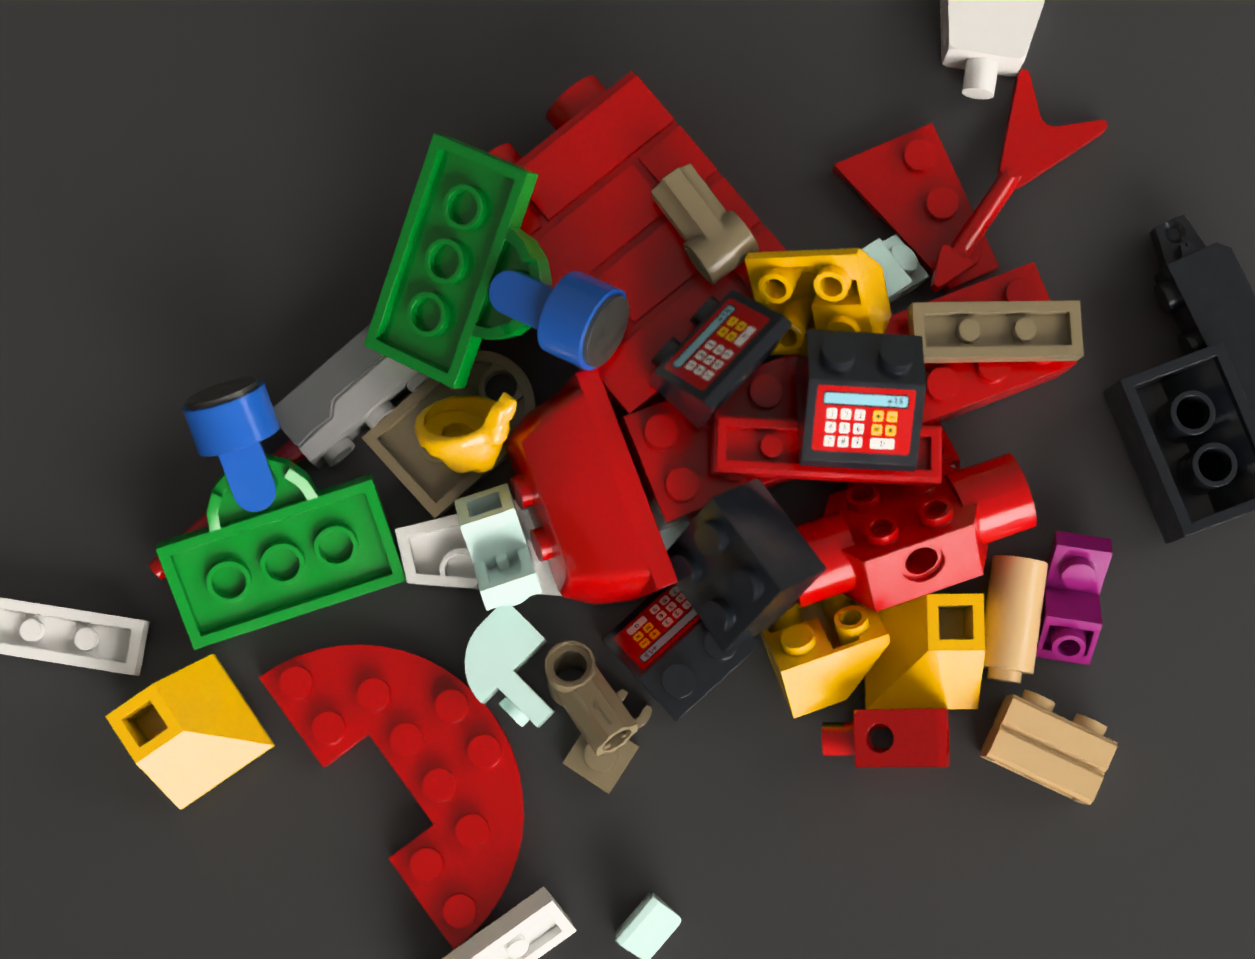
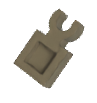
(605, 768)

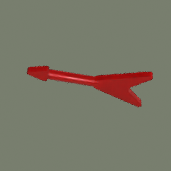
(1026, 153)

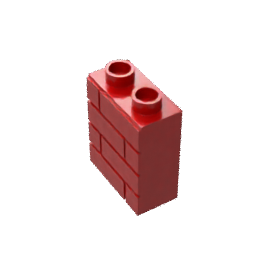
(599, 218)

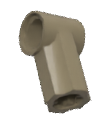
(712, 236)
(589, 699)

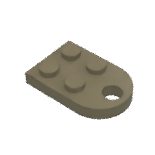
(425, 474)

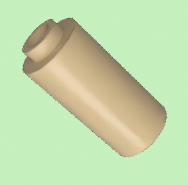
(1013, 616)

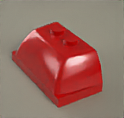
(586, 497)

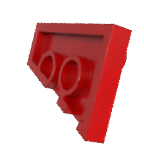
(917, 197)

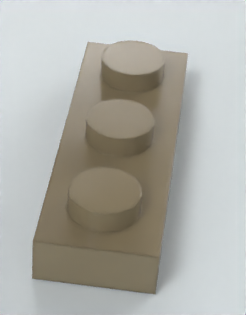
(998, 331)

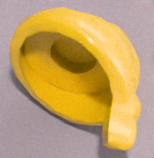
(466, 430)

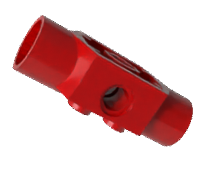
(912, 540)

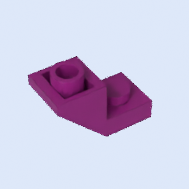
(1072, 597)

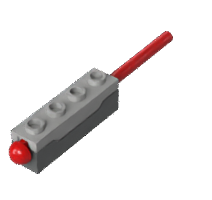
(334, 407)

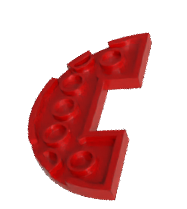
(443, 751)

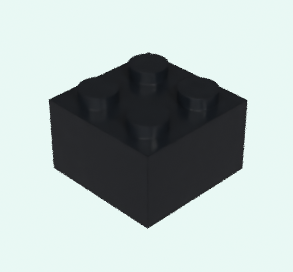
(742, 563)

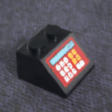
(717, 355)
(860, 400)
(673, 651)

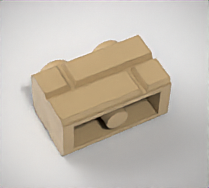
(1048, 747)

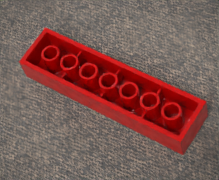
(676, 455)

